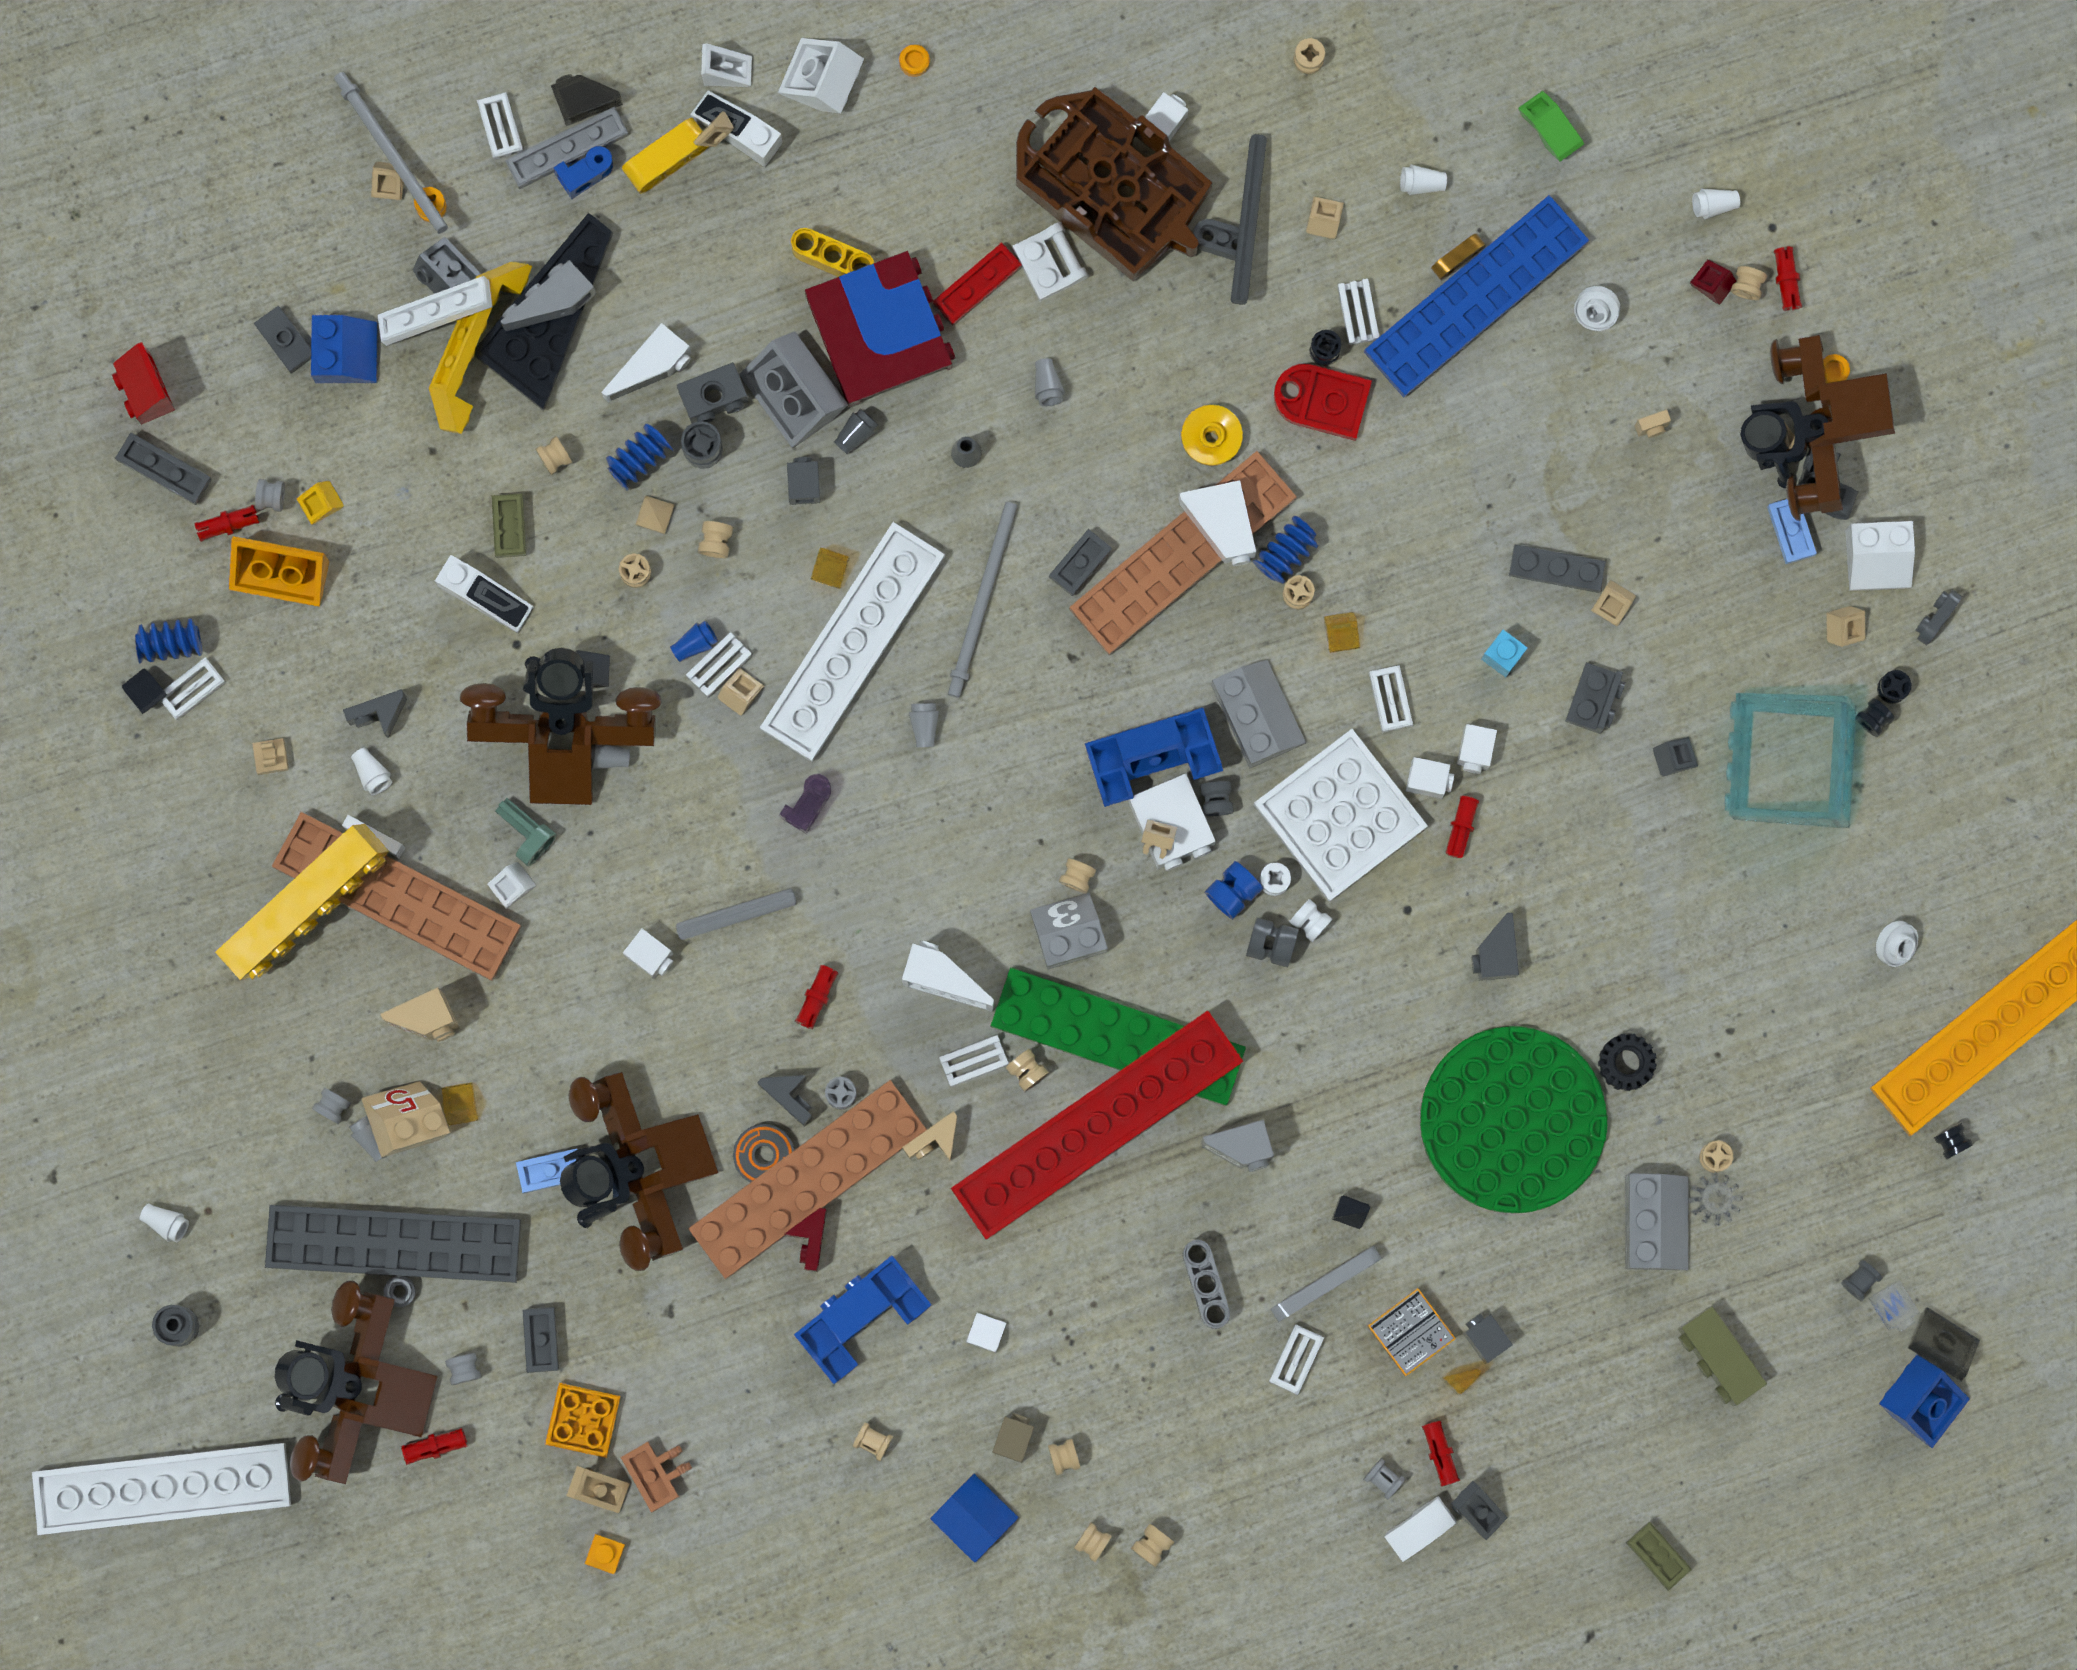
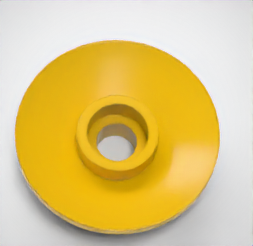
(1212, 420)

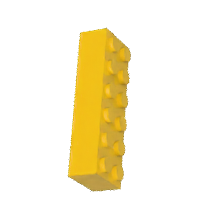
(302, 902)

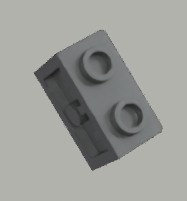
(443, 267)
(1594, 698)

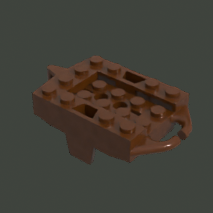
(1105, 137)

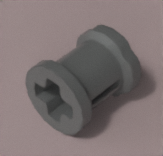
(1861, 1280)

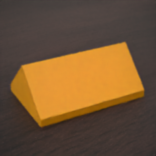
(277, 571)

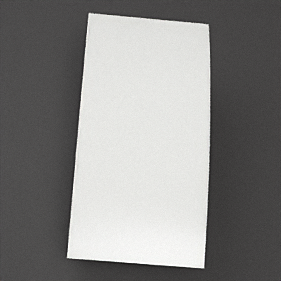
(1420, 1529)

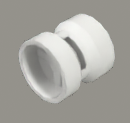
(1311, 920)

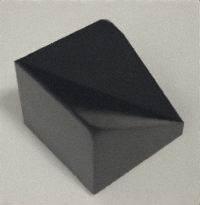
(1351, 1212)

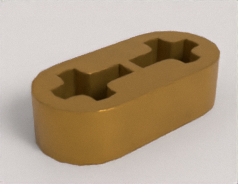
(1458, 256)

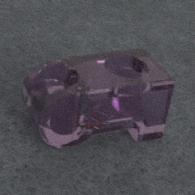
(808, 807)

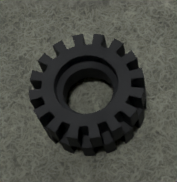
(1640, 1048)

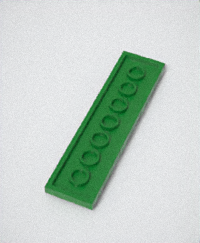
(1089, 1026)

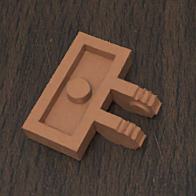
(650, 1475)

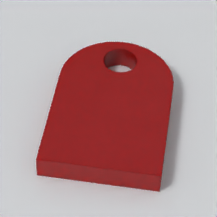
(1325, 400)

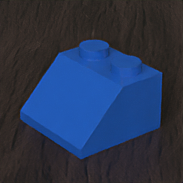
(343, 349)
(1924, 1400)

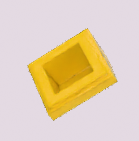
(320, 501)

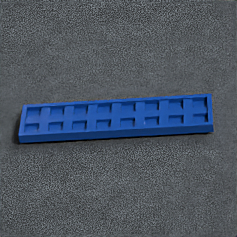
(1476, 296)

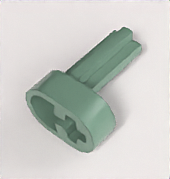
(537, 836)

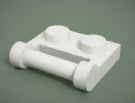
(1041, 267)

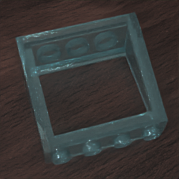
(1841, 765)

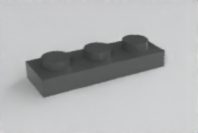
(163, 468)
(1557, 568)

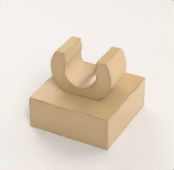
(270, 756)
(1158, 835)

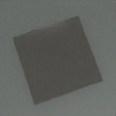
(1944, 1344)

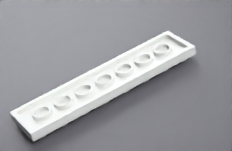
(852, 642)
(161, 1489)

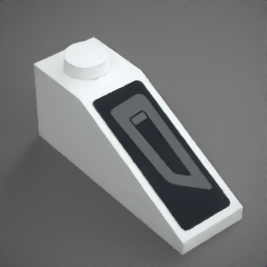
(749, 132)
(653, 362)
(483, 594)

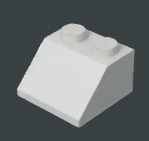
(821, 74)
(1880, 555)

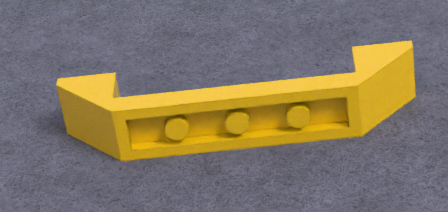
(450, 410)

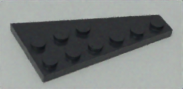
(534, 354)

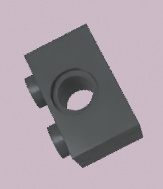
(722, 379)

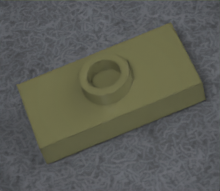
(509, 525)
(1658, 1556)

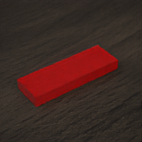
(977, 284)

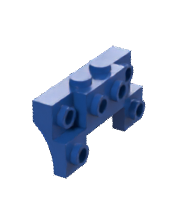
(1151, 750)
(854, 1310)

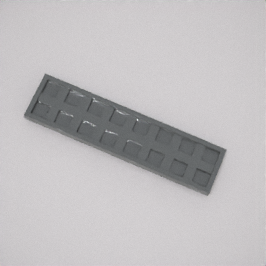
(393, 1243)

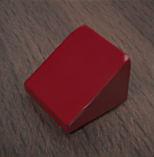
(1713, 281)

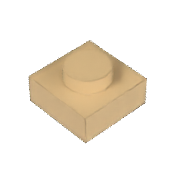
(1653, 424)

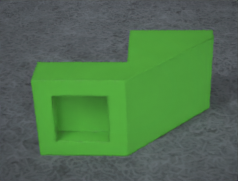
(1552, 126)

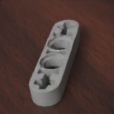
(1326, 1283)

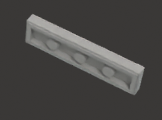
(567, 147)

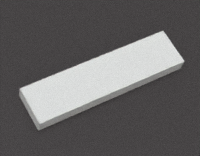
(435, 310)

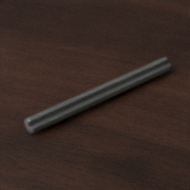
(1248, 219)

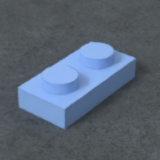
(1792, 535)
(542, 1171)

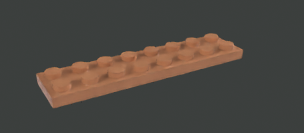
(1172, 562)
(410, 903)
(807, 1179)

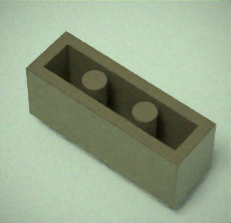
(1721, 1357)

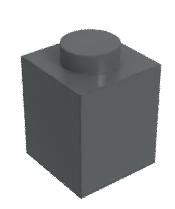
(803, 481)
(1486, 1337)

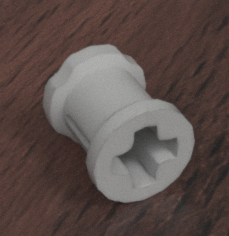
(1384, 1479)

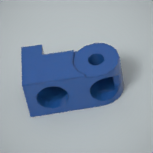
(586, 172)

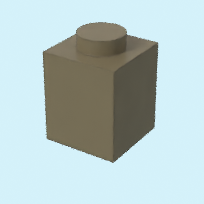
(1013, 1437)

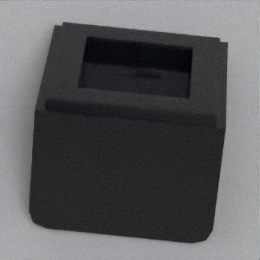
(143, 690)

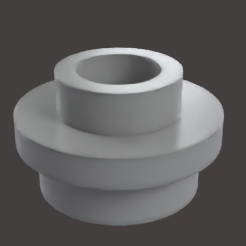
(400, 1281)

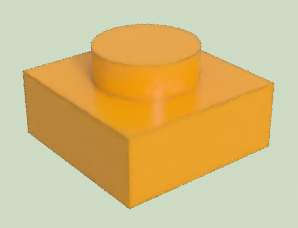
(605, 1554)

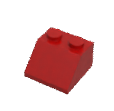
(142, 384)

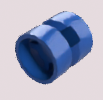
(1233, 890)

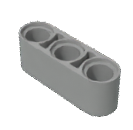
(1206, 1268)

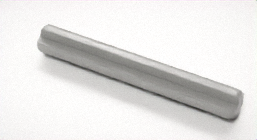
(736, 914)

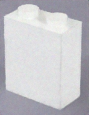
(1177, 806)

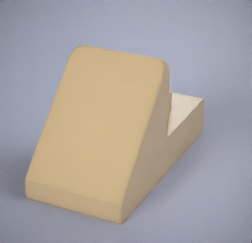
(941, 1133)
(597, 1489)

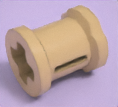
(872, 1441)

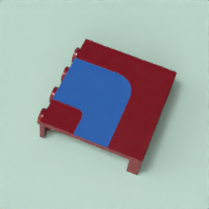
(879, 327)

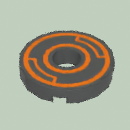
(754, 1138)

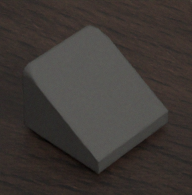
(1675, 756)

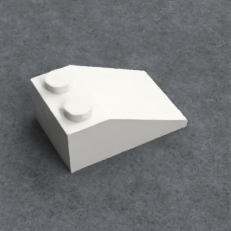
(938, 975)

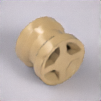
(1308, 62)
(1748, 283)
(553, 455)
(633, 565)
(1301, 587)
(1077, 875)
(1722, 1151)
(1064, 1457)
(1093, 1542)

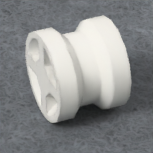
(1271, 883)

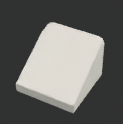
(511, 884)
(986, 1332)

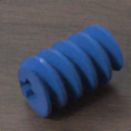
(637, 456)
(1286, 550)
(168, 640)

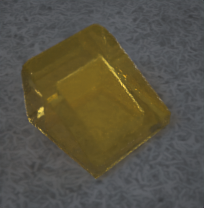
(830, 568)
(1342, 632)
(459, 1104)
(1460, 1382)

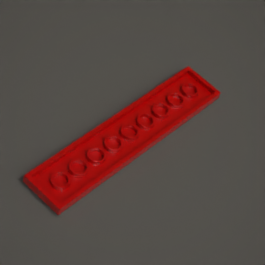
(1096, 1124)

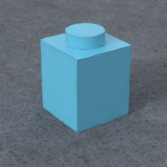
(1504, 653)

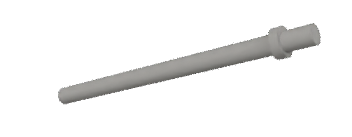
(351, 93)
(960, 674)

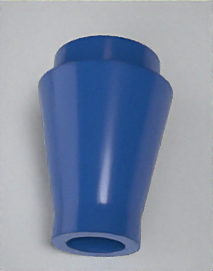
(694, 641)

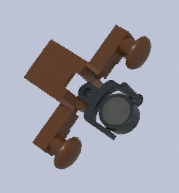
(1848, 413)
(560, 774)
(589, 1179)
(399, 1402)

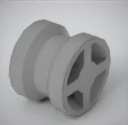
(270, 495)
(840, 1087)
(331, 1105)
(463, 1369)

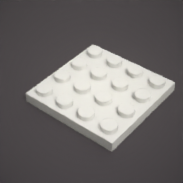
(1340, 815)

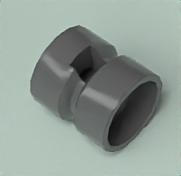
(701, 444)
(1283, 943)
(175, 1325)

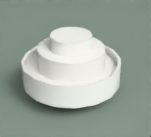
(1597, 308)
(1897, 943)

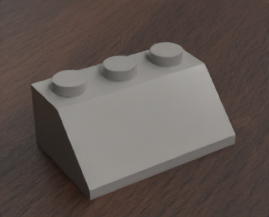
(793, 388)
(1257, 712)
(1656, 1222)

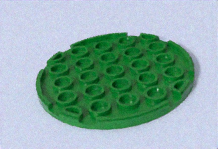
(1513, 1120)

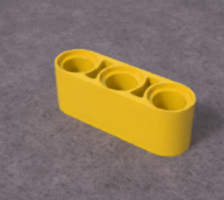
(664, 156)
(821, 246)

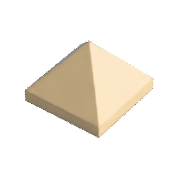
(655, 514)

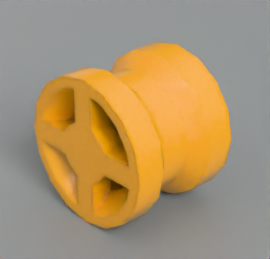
(439, 202)

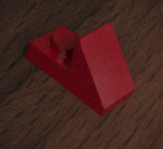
(812, 1229)

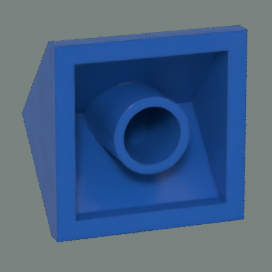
(974, 1518)

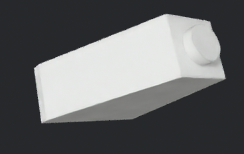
(1222, 520)

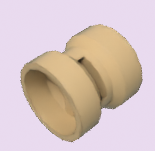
(715, 539)
(1021, 1065)
(1152, 1545)

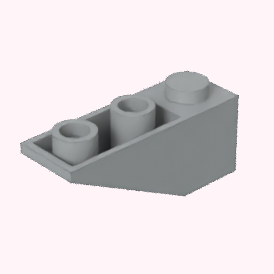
(557, 297)

